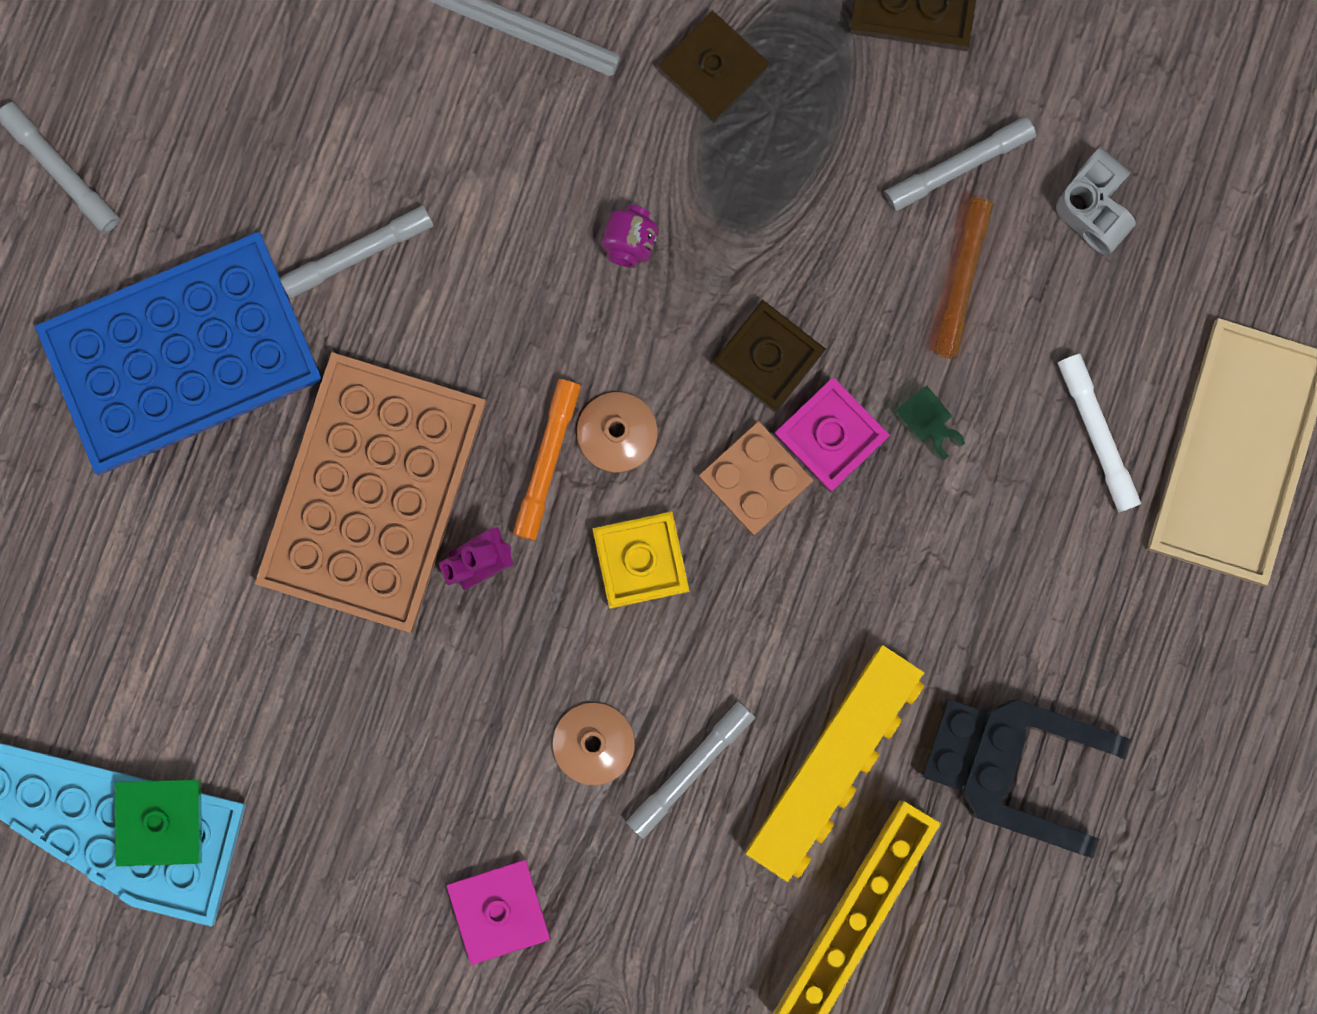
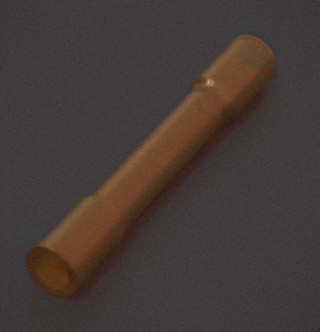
(953, 322)

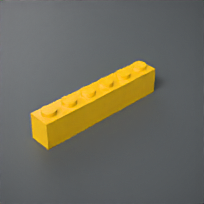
(834, 764)
(859, 912)

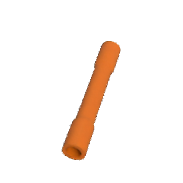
(560, 415)

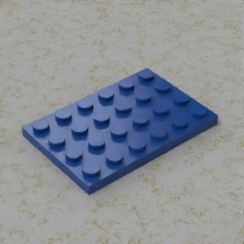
(178, 353)

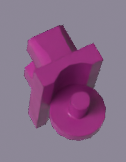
(477, 560)

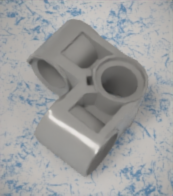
(1103, 221)

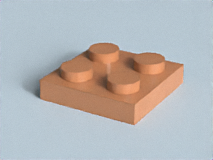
(756, 478)

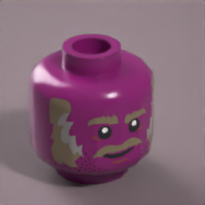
(629, 236)

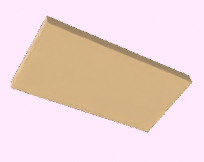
(1239, 454)

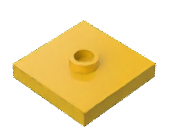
(641, 560)

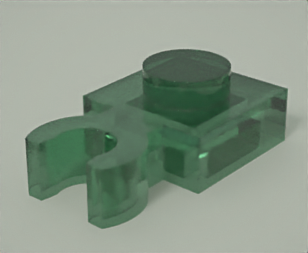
(925, 418)

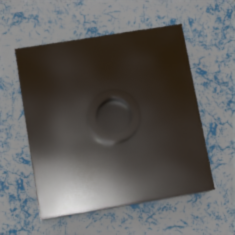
(713, 66)
(768, 356)

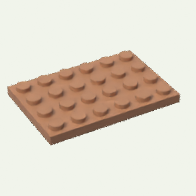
(371, 492)

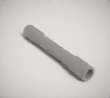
(921, 184)
(87, 200)
(316, 272)
(658, 804)

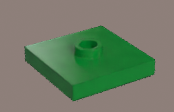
(158, 823)

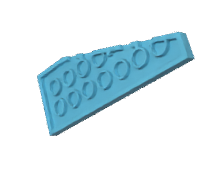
(72, 816)

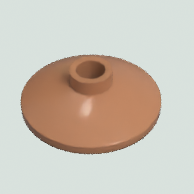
(622, 452)
(615, 748)

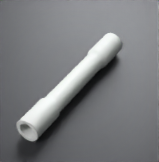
(1116, 474)

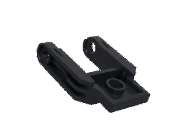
(981, 753)

